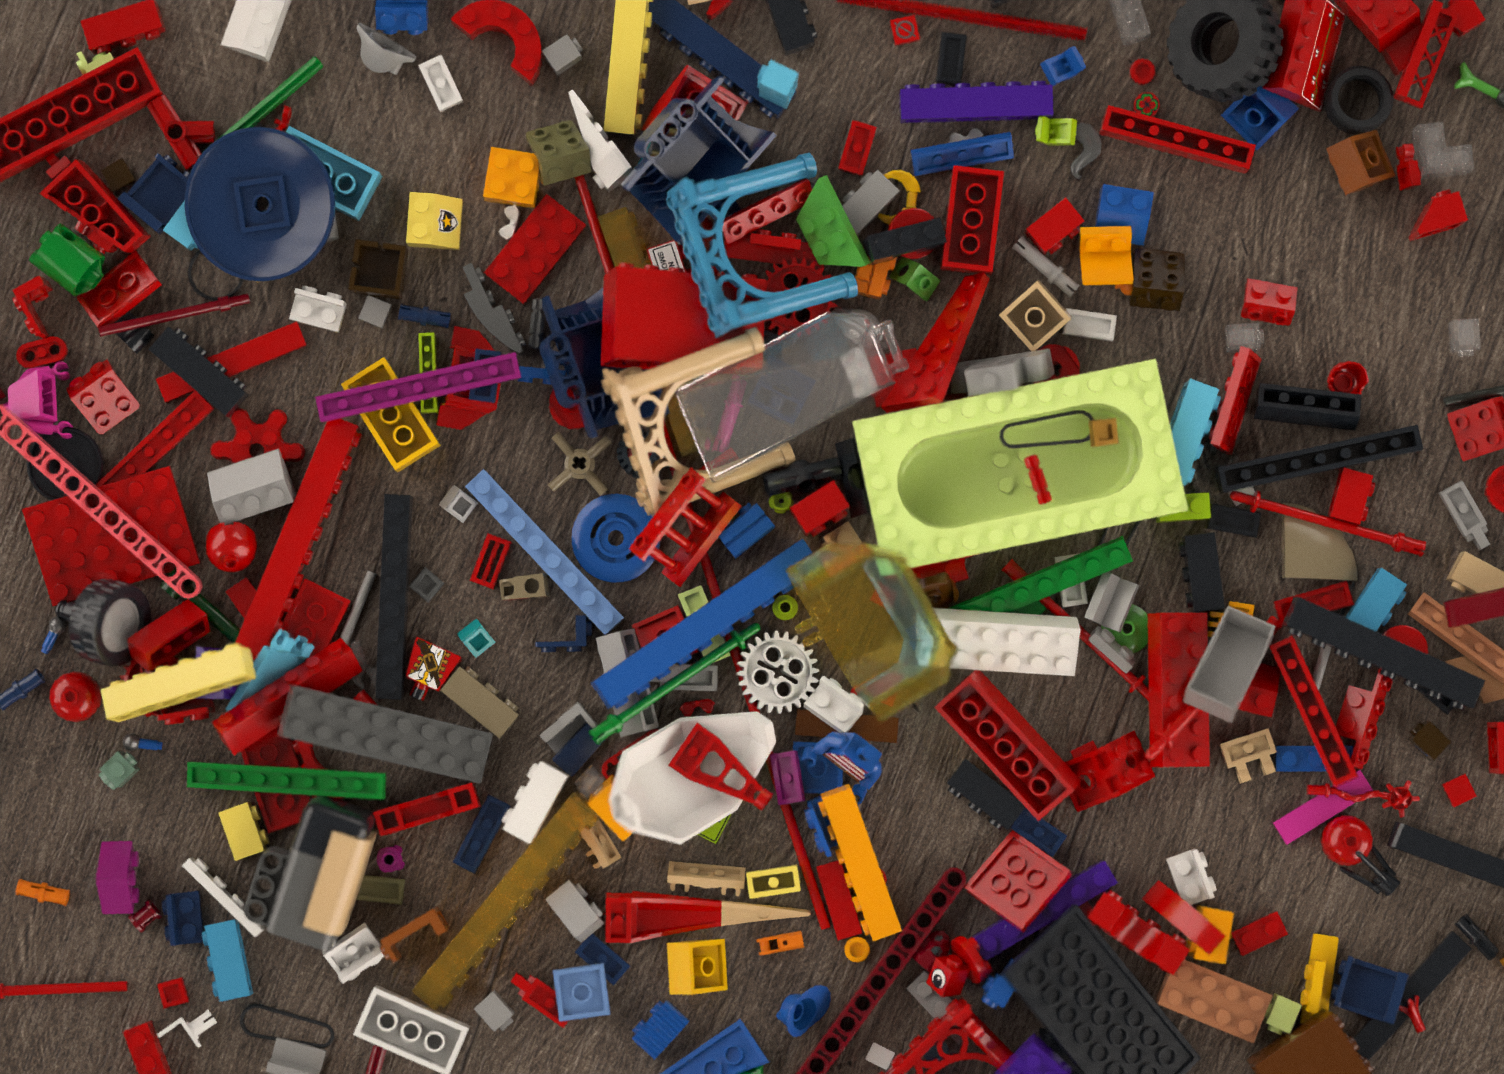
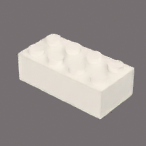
(411, 1030)

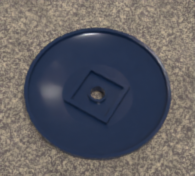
(225, 213)

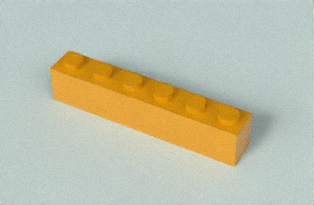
(860, 861)

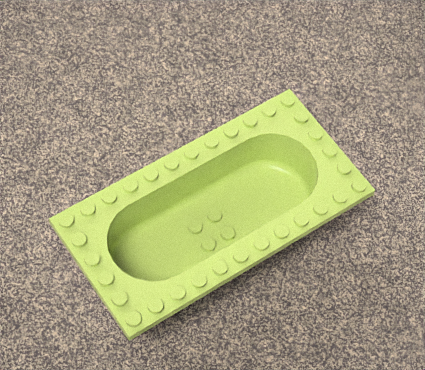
(953, 490)

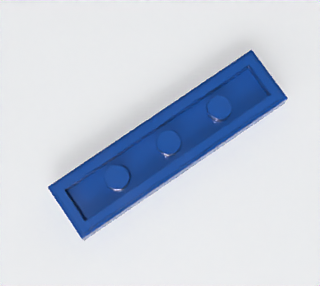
(962, 153)

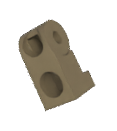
(524, 587)

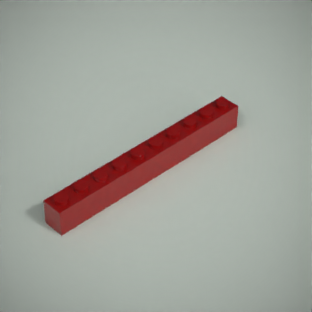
(298, 535)

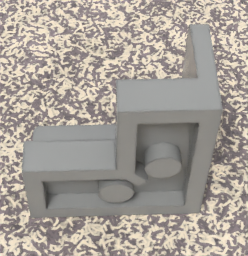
(566, 726)

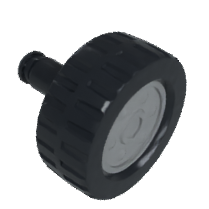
(104, 619)

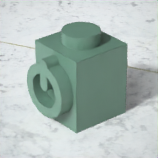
(119, 769)

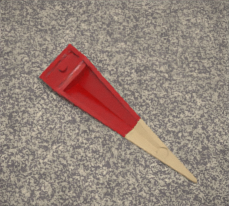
(653, 915)

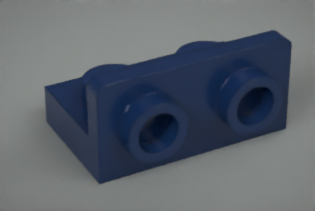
(184, 918)

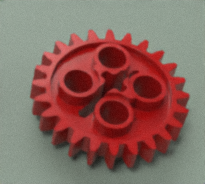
(776, 284)

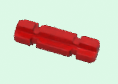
(1038, 479)

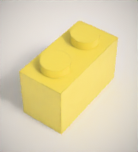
(243, 830)
(773, 881)

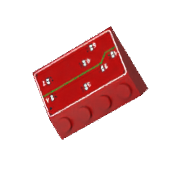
(1308, 51)

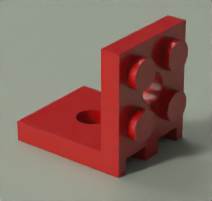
(1109, 771)

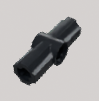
(802, 476)

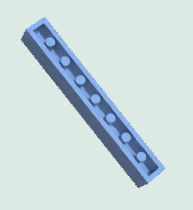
(544, 552)

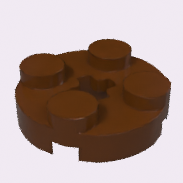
(942, 588)

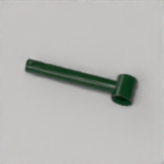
(214, 616)

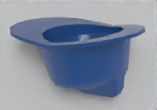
(804, 1009)

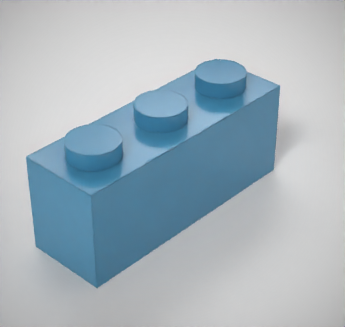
(1377, 599)
(227, 960)

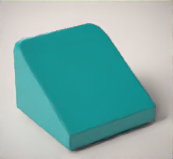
(476, 638)

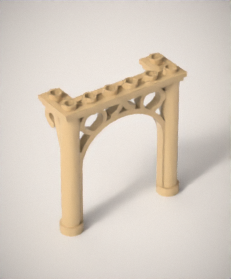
(637, 385)

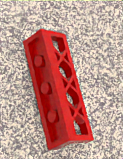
(1419, 48)

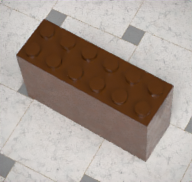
(1312, 1048)

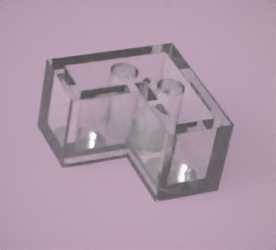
(1437, 159)

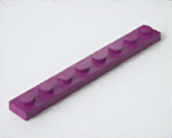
(418, 387)

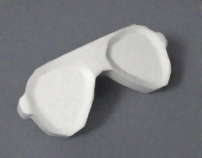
(509, 230)

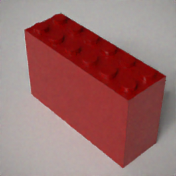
(659, 316)

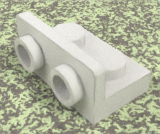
(317, 309)
(834, 705)
(1190, 876)

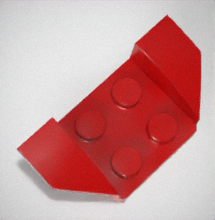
(457, 409)

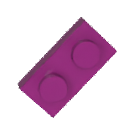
(787, 777)

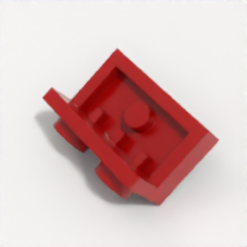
(1269, 302)

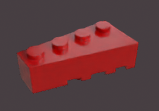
(94, 205)

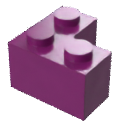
(117, 877)

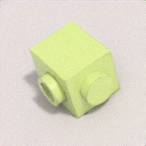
(1281, 1014)

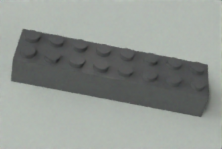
(385, 734)

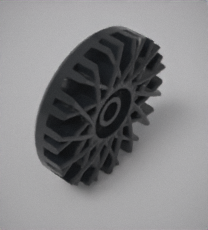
(78, 450)

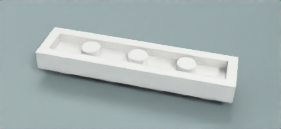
(216, 888)

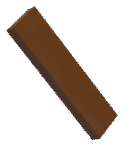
(866, 727)

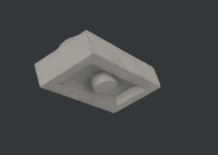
(1118, 654)

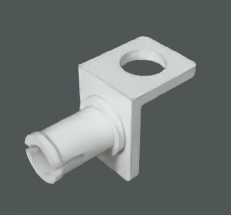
(193, 1028)

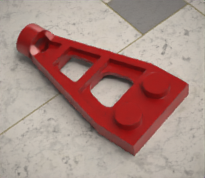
(694, 751)

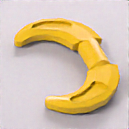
(910, 184)

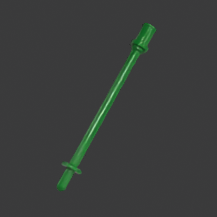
(615, 722)

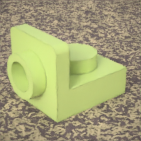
(98, 60)

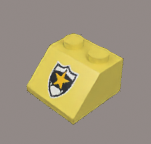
(434, 221)

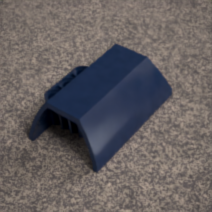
(698, 146)
(579, 340)

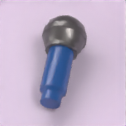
(56, 627)
(133, 742)

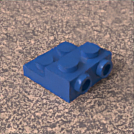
(401, 15)
(997, 989)

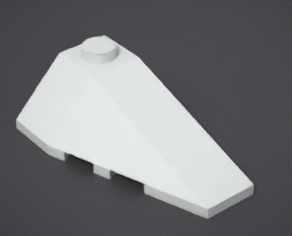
(605, 157)

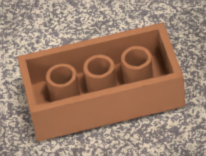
(1214, 1000)

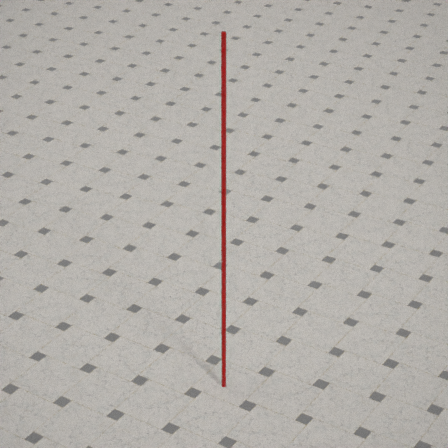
(715, 591)

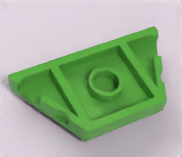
(829, 228)

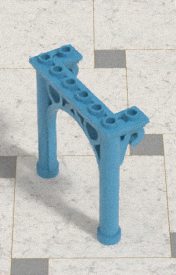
(731, 314)

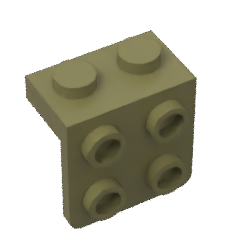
(559, 152)

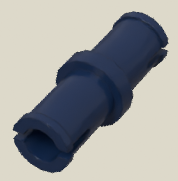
(424, 316)
(21, 688)

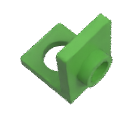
(916, 278)

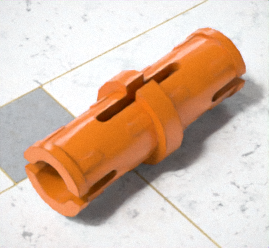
(42, 892)

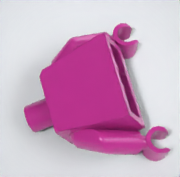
(35, 399)

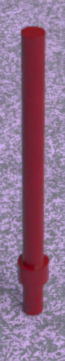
(222, 303)

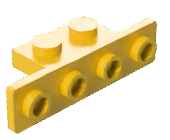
(1318, 975)

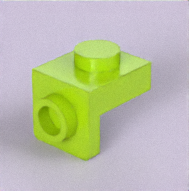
(1056, 131)

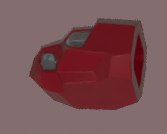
(934, 945)

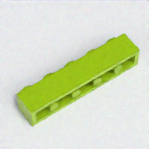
(428, 363)

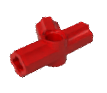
(192, 131)

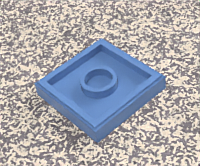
(581, 992)

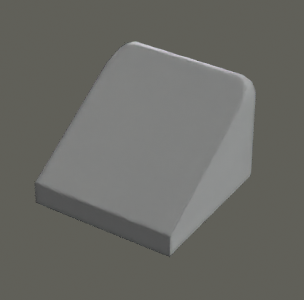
(458, 503)

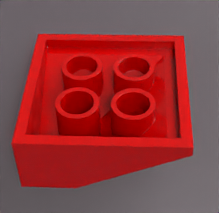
(688, 86)

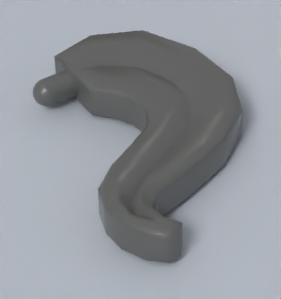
(1092, 146)

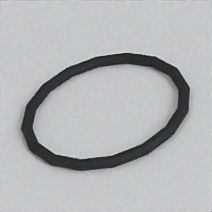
(198, 291)

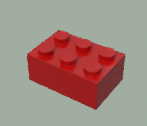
(1382, 20)

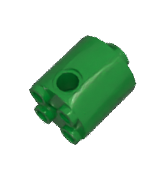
(68, 260)

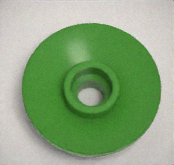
(1138, 636)

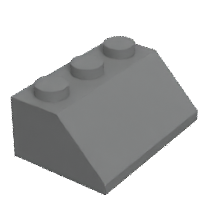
(250, 486)

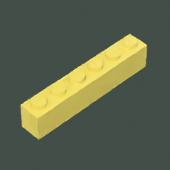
(627, 66)
(178, 683)

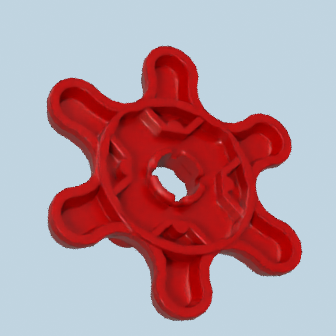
(251, 433)

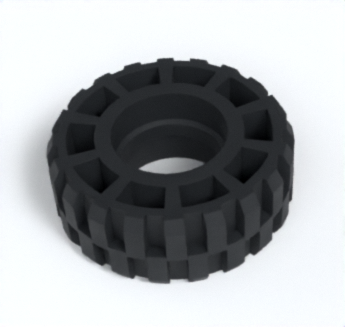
(1247, 67)

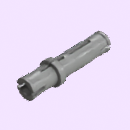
(1046, 267)

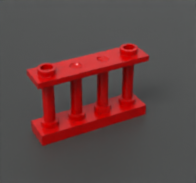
(700, 539)

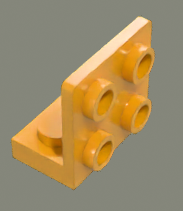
(1106, 255)

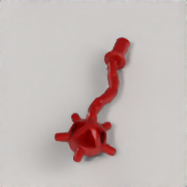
(1398, 797)

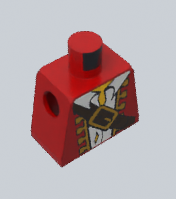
(430, 667)

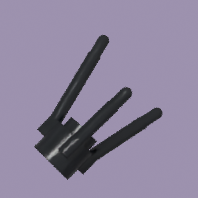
(1384, 880)

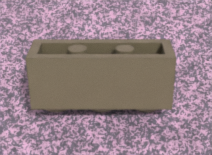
(481, 701)

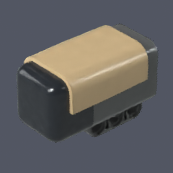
(318, 876)

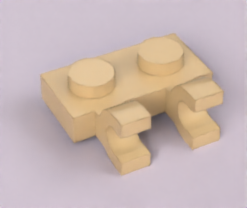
(1249, 748)

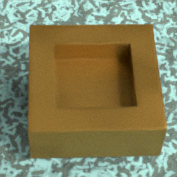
(1103, 432)

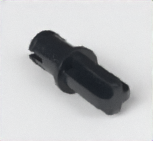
(1477, 937)

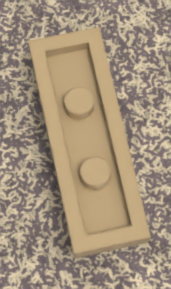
(600, 844)
(706, 876)

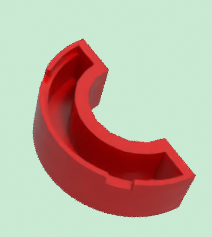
(511, 21)
(1137, 935)

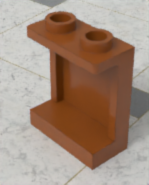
(433, 917)

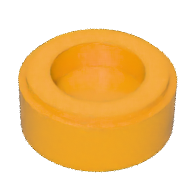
(857, 949)

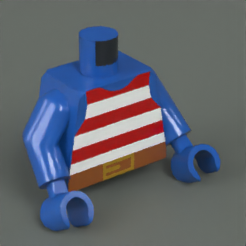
(852, 756)

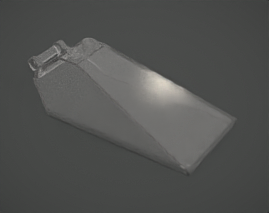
(788, 389)

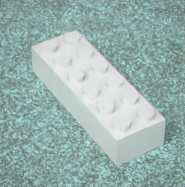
(1012, 641)

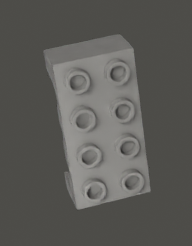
(1229, 664)

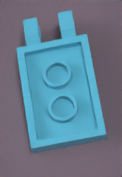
(272, 663)

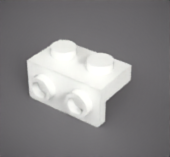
(354, 953)

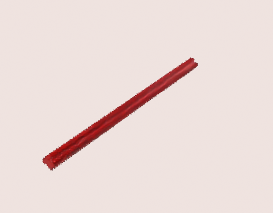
(976, 17)

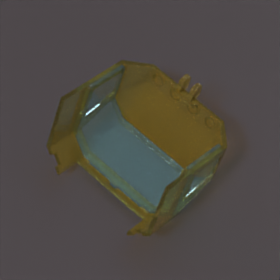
(873, 623)

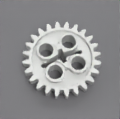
(767, 693)

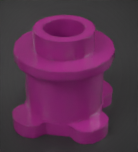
(396, 852)

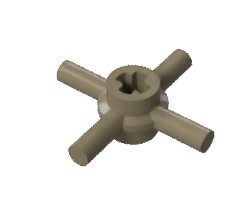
(587, 473)

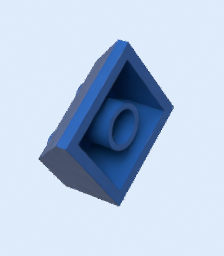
(1259, 115)
(1125, 208)

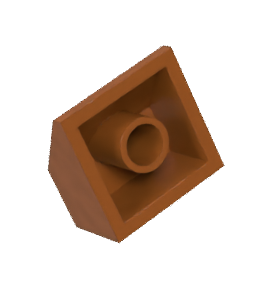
(1360, 162)

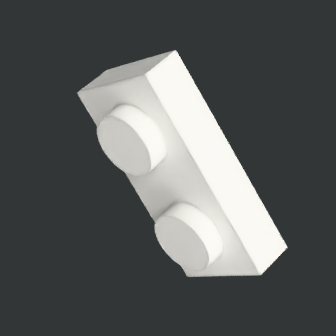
(440, 83)

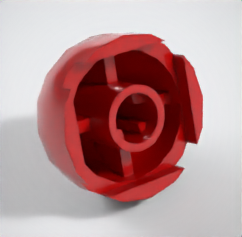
(231, 546)
(75, 696)
(1344, 837)

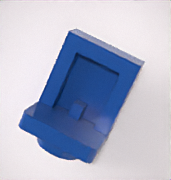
(1063, 66)

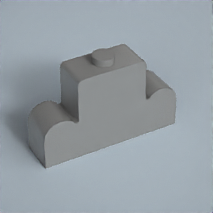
(1001, 372)

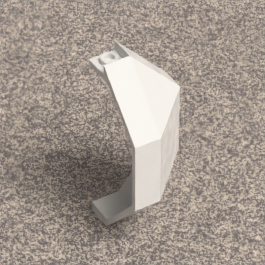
(665, 804)

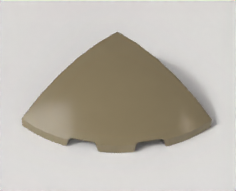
(1314, 551)

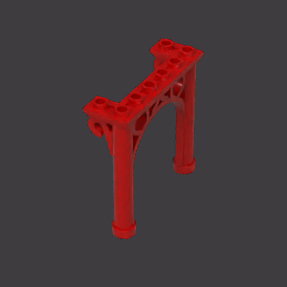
(939, 1029)

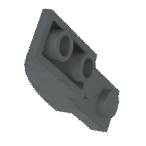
(496, 319)

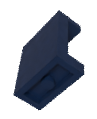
(157, 193)
(1369, 990)

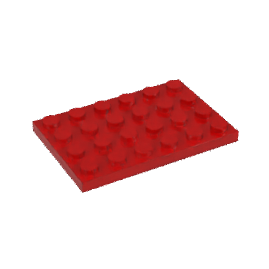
(79, 550)

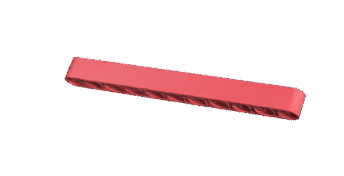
(105, 504)

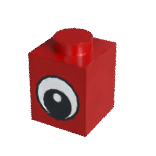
(948, 975)

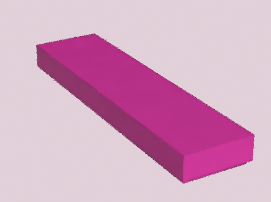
(1318, 810)

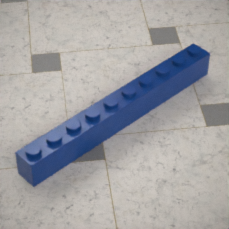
(699, 628)

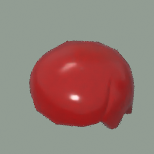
(1348, 378)

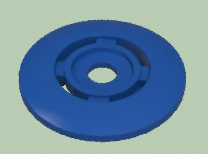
(597, 554)

